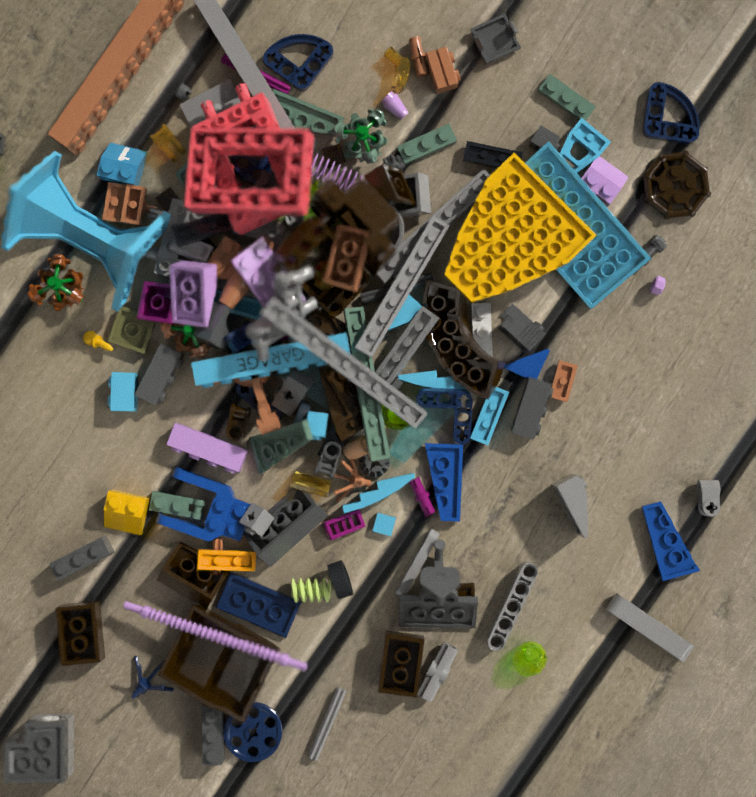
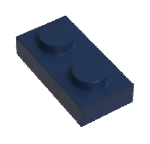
(238, 339)

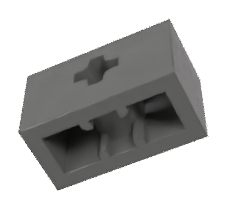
(292, 392)

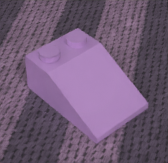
(192, 292)

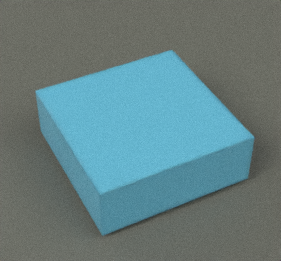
(384, 524)

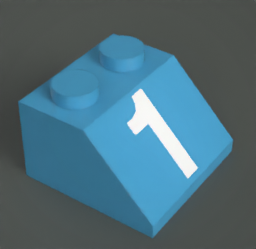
(122, 164)

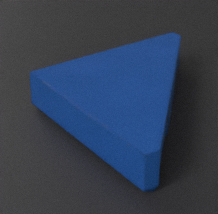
(528, 365)

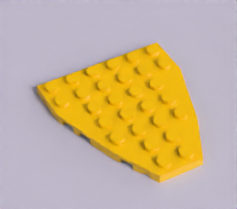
(513, 234)

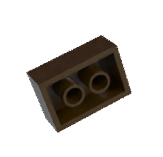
(80, 633)
(401, 664)

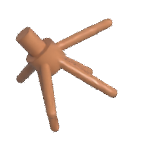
(355, 480)

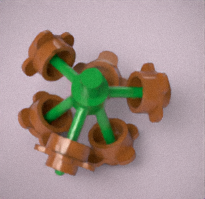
(50, 280)

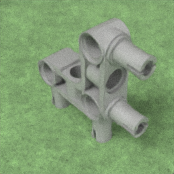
(289, 293)

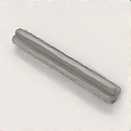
(327, 723)

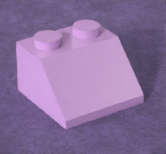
(604, 180)

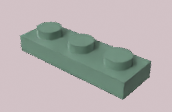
(566, 98)
(427, 144)

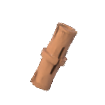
(418, 56)

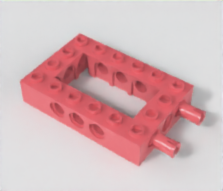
(247, 113)

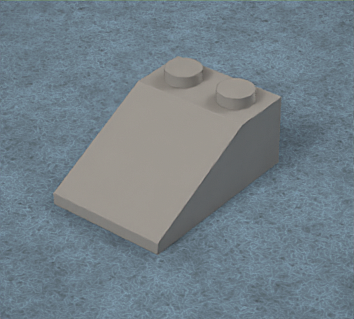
(419, 188)
(574, 500)

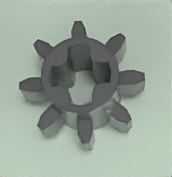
(395, 162)

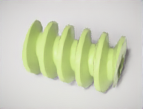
(311, 590)

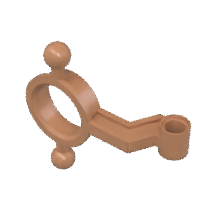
(268, 421)

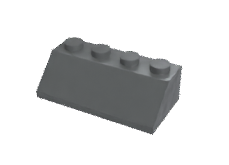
(293, 519)

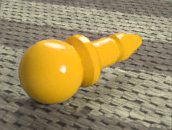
(92, 339)

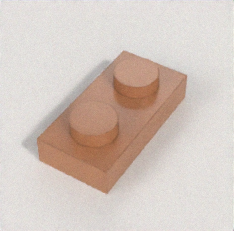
(563, 380)

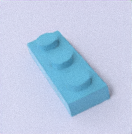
(489, 416)

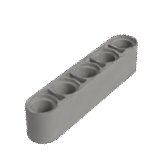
(511, 615)
(650, 627)

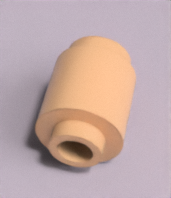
(356, 448)

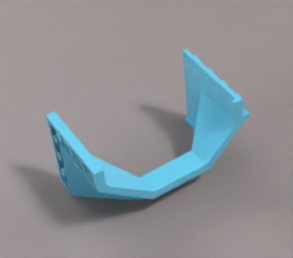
(45, 210)

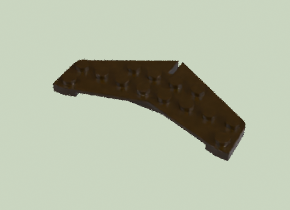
(338, 389)

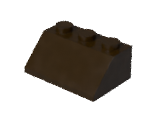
(183, 577)

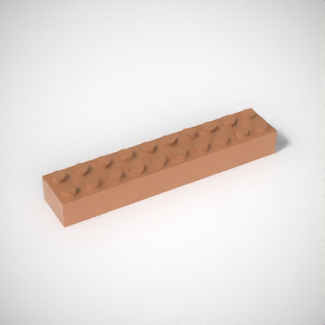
(113, 73)

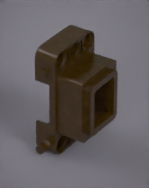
(364, 210)
(298, 247)

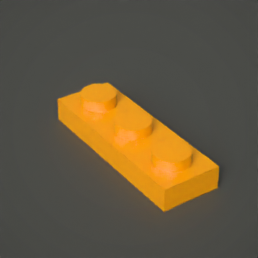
(226, 560)

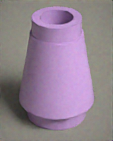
(394, 105)

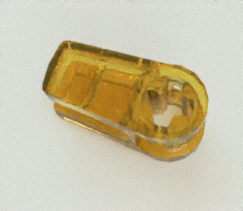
(165, 136)

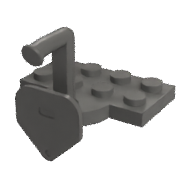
(438, 600)

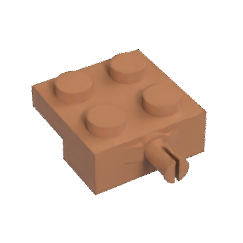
(126, 204)

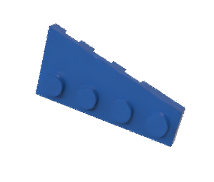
(446, 474)
(669, 550)

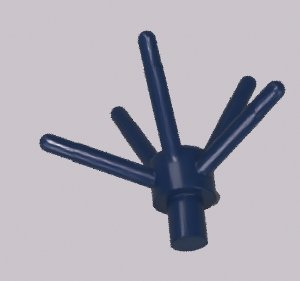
(144, 684)

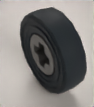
(302, 412)

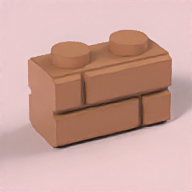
(441, 70)

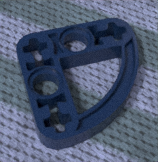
(299, 39)
(660, 125)

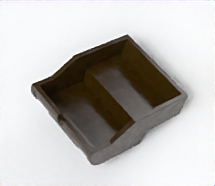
(215, 672)

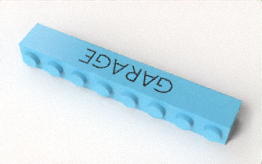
(247, 364)

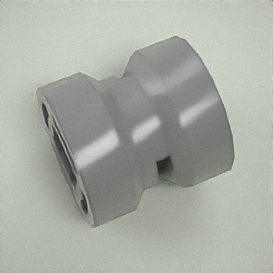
(292, 219)

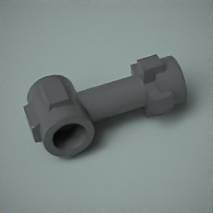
(657, 244)

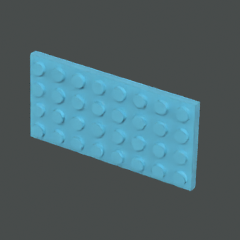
(613, 251)

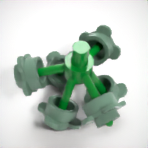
(358, 127)

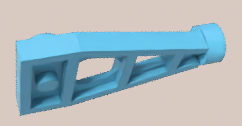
(589, 139)

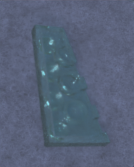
(413, 438)

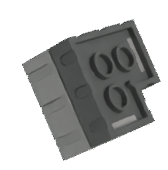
(43, 752)

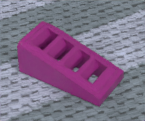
(359, 519)

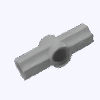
(437, 671)

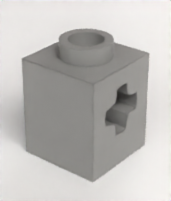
(256, 520)

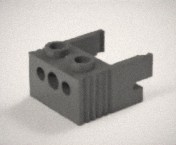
(520, 328)

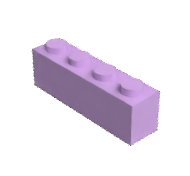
(207, 447)

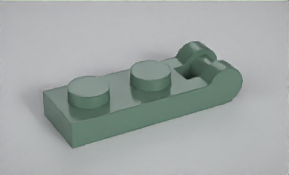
(176, 505)

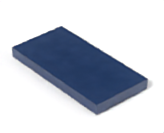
(258, 604)

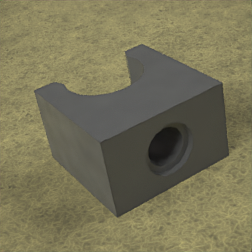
(220, 324)

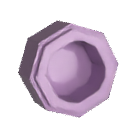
(657, 285)

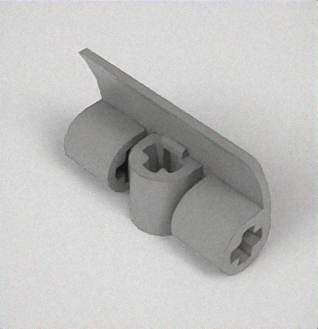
(222, 96)

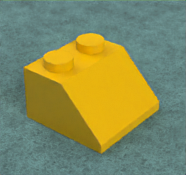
(125, 511)

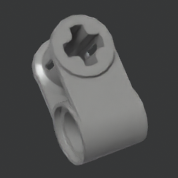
(708, 494)

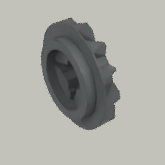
(377, 470)

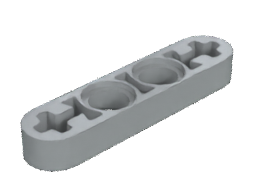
(417, 562)

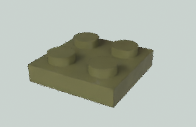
(130, 331)

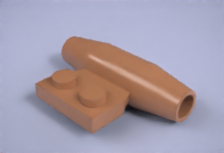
(236, 286)

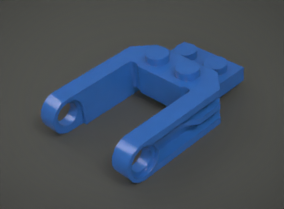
(223, 514)

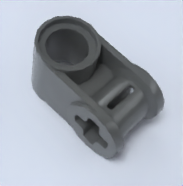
(328, 461)

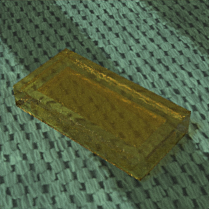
(310, 484)

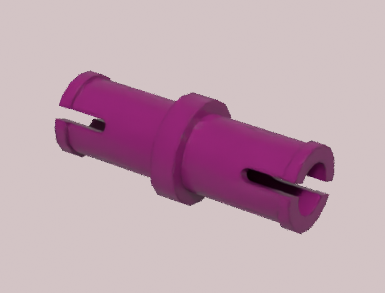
(421, 496)

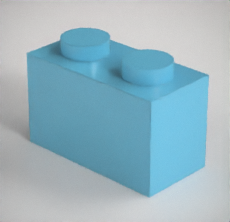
(122, 391)
(318, 424)

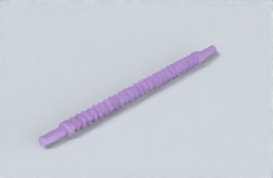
(283, 659)

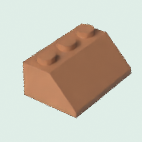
(346, 258)

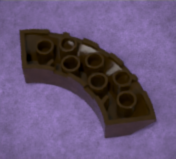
(455, 344)

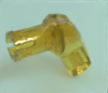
(402, 69)

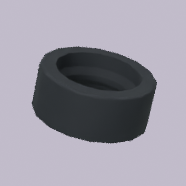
(340, 579)

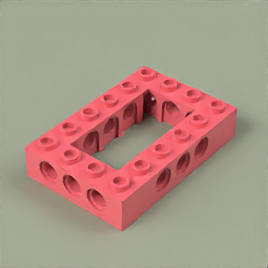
(210, 142)

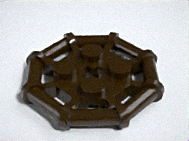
(687, 184)

